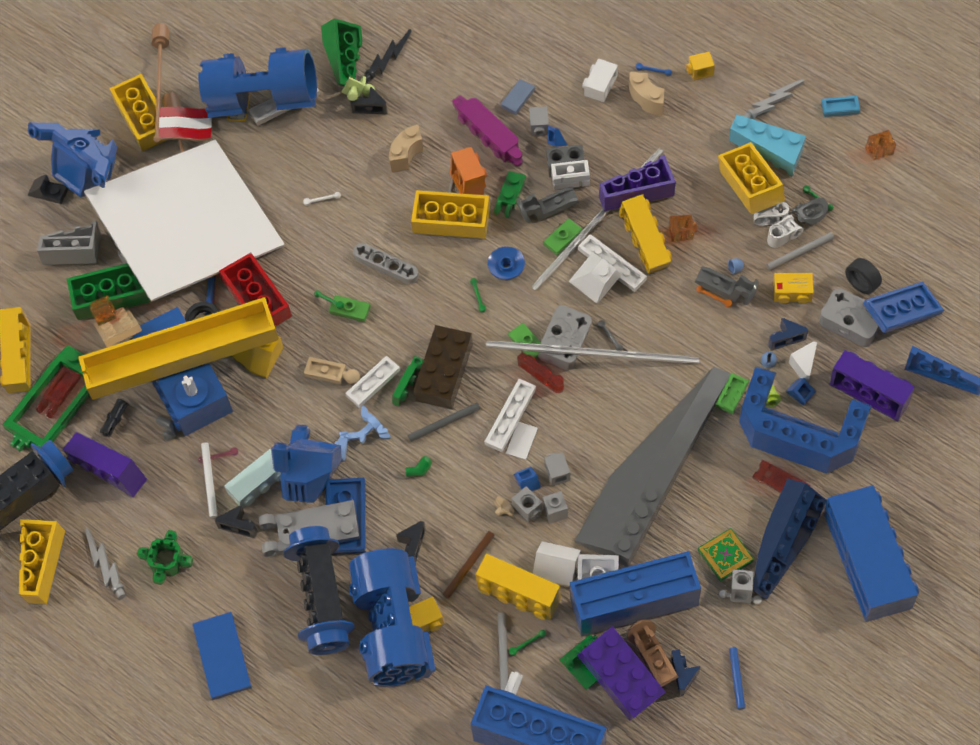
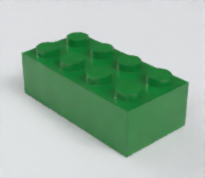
(116, 282)

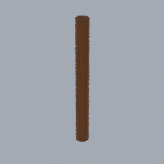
(468, 564)

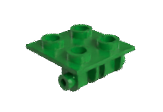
(576, 666)

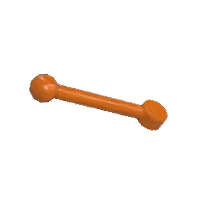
(728, 303)

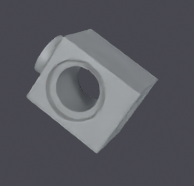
(538, 121)
(557, 468)
(527, 496)
(555, 507)
(741, 586)

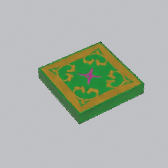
(725, 554)

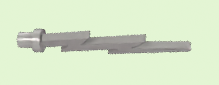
(777, 95)
(109, 574)

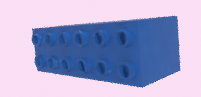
(870, 553)
(635, 593)

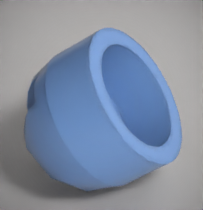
(735, 265)
(764, 360)

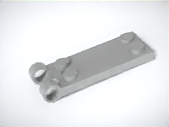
(337, 517)

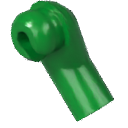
(420, 469)

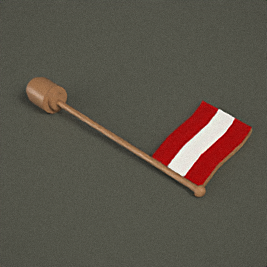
(176, 121)

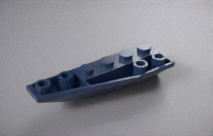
(786, 533)

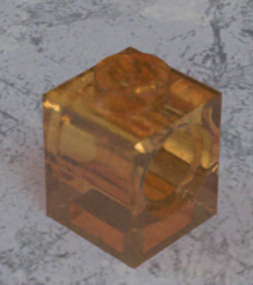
(886, 143)
(678, 233)
(103, 310)

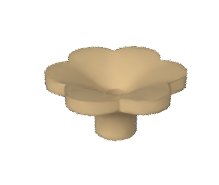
(504, 507)

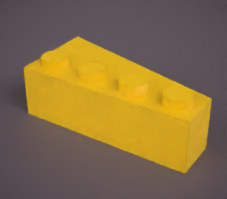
(645, 233)
(15, 350)
(38, 557)

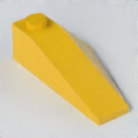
(260, 359)

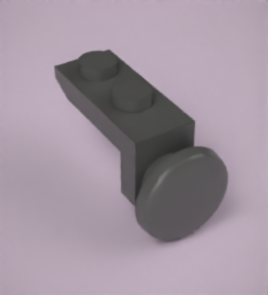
(548, 205)
(726, 286)

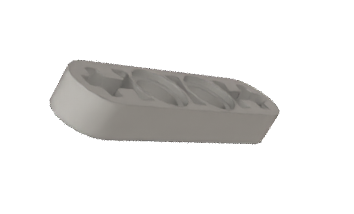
(384, 265)

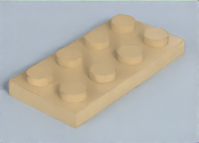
(119, 328)

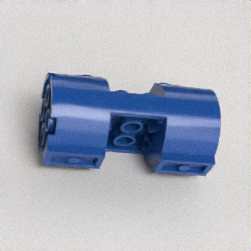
(227, 85)
(395, 648)

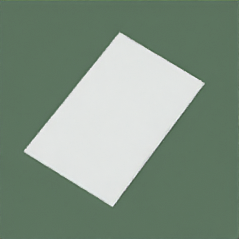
(521, 440)

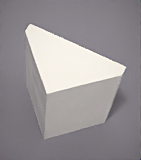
(556, 563)

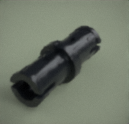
(113, 418)

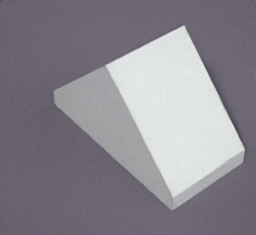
(802, 360)

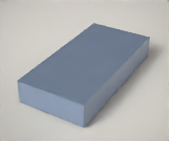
(517, 97)

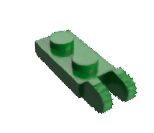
(510, 193)

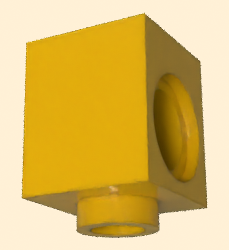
(700, 66)

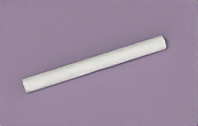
(209, 480)

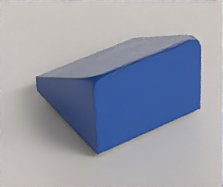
(555, 137)
(801, 391)
(527, 478)

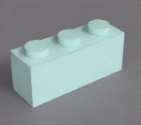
(253, 480)

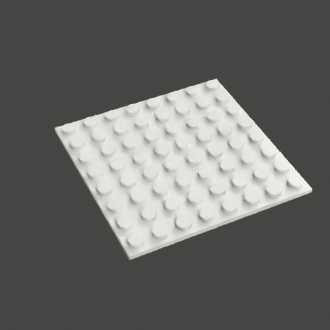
(183, 219)

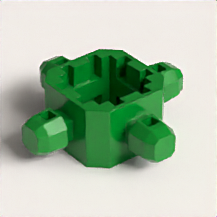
(170, 544)

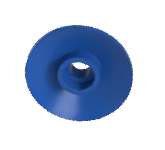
(506, 256)

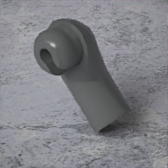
(170, 432)

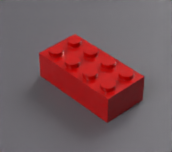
(249, 282)

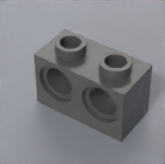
(564, 154)

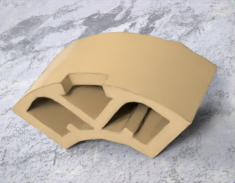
(645, 93)
(405, 147)

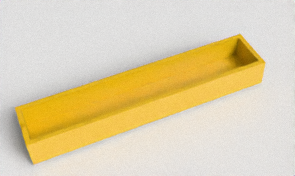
(178, 348)

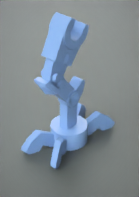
(373, 423)

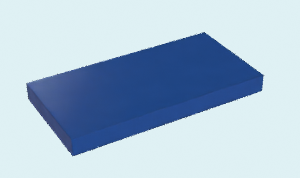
(903, 307)
(346, 490)
(222, 656)

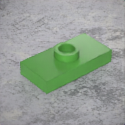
(562, 236)
(352, 309)
(522, 334)
(732, 393)

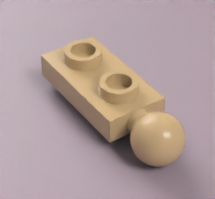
(330, 371)

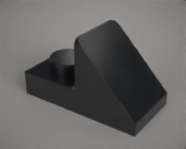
(373, 105)
(47, 190)
(233, 522)
(413, 538)

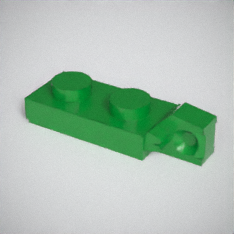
(408, 378)

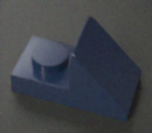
(790, 334)
(685, 676)

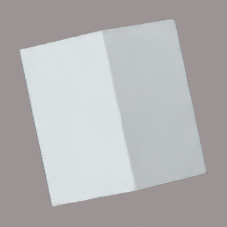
(596, 564)

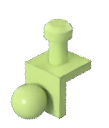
(354, 88)

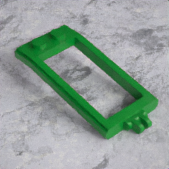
(22, 437)

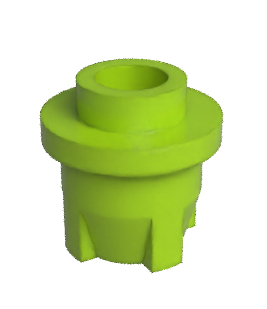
(773, 398)

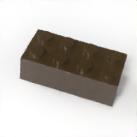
(443, 367)

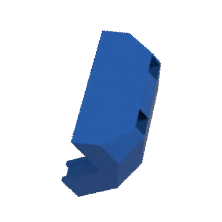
(796, 438)

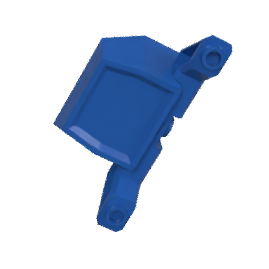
(77, 155)
(304, 465)

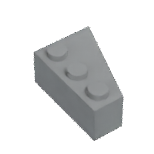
(70, 247)

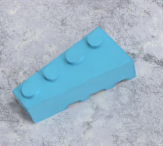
(773, 143)

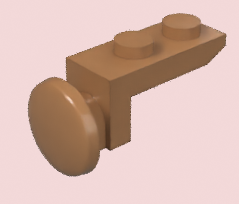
(643, 635)

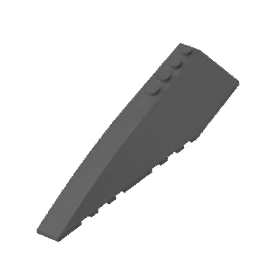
(645, 478)

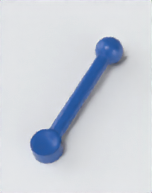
(639, 66)

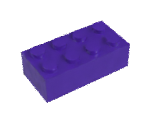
(871, 385)
(621, 673)

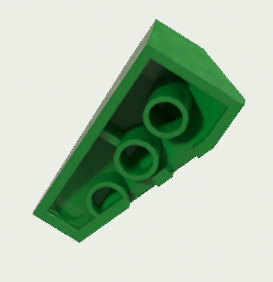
(342, 48)

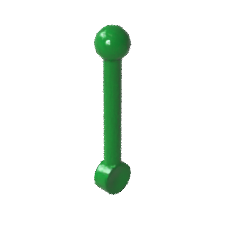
(806, 189)
(339, 304)
(482, 308)
(513, 651)

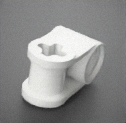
(771, 215)
(786, 230)

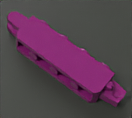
(488, 129)

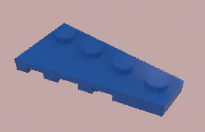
(941, 371)

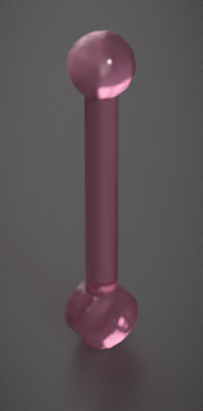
(233, 451)

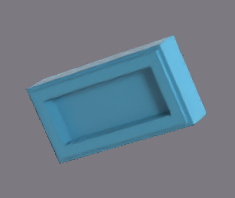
(840, 106)

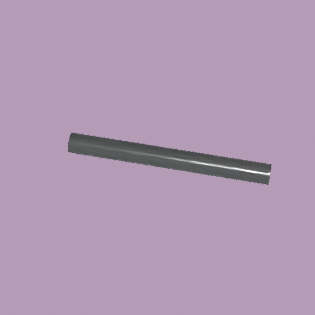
(443, 422)

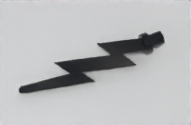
(392, 49)

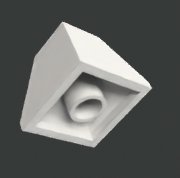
(595, 277)

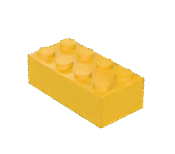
(138, 109)
(751, 178)
(450, 214)
(518, 587)

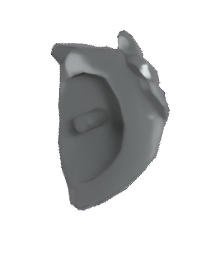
(812, 211)

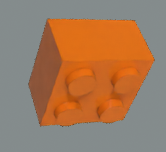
(467, 172)

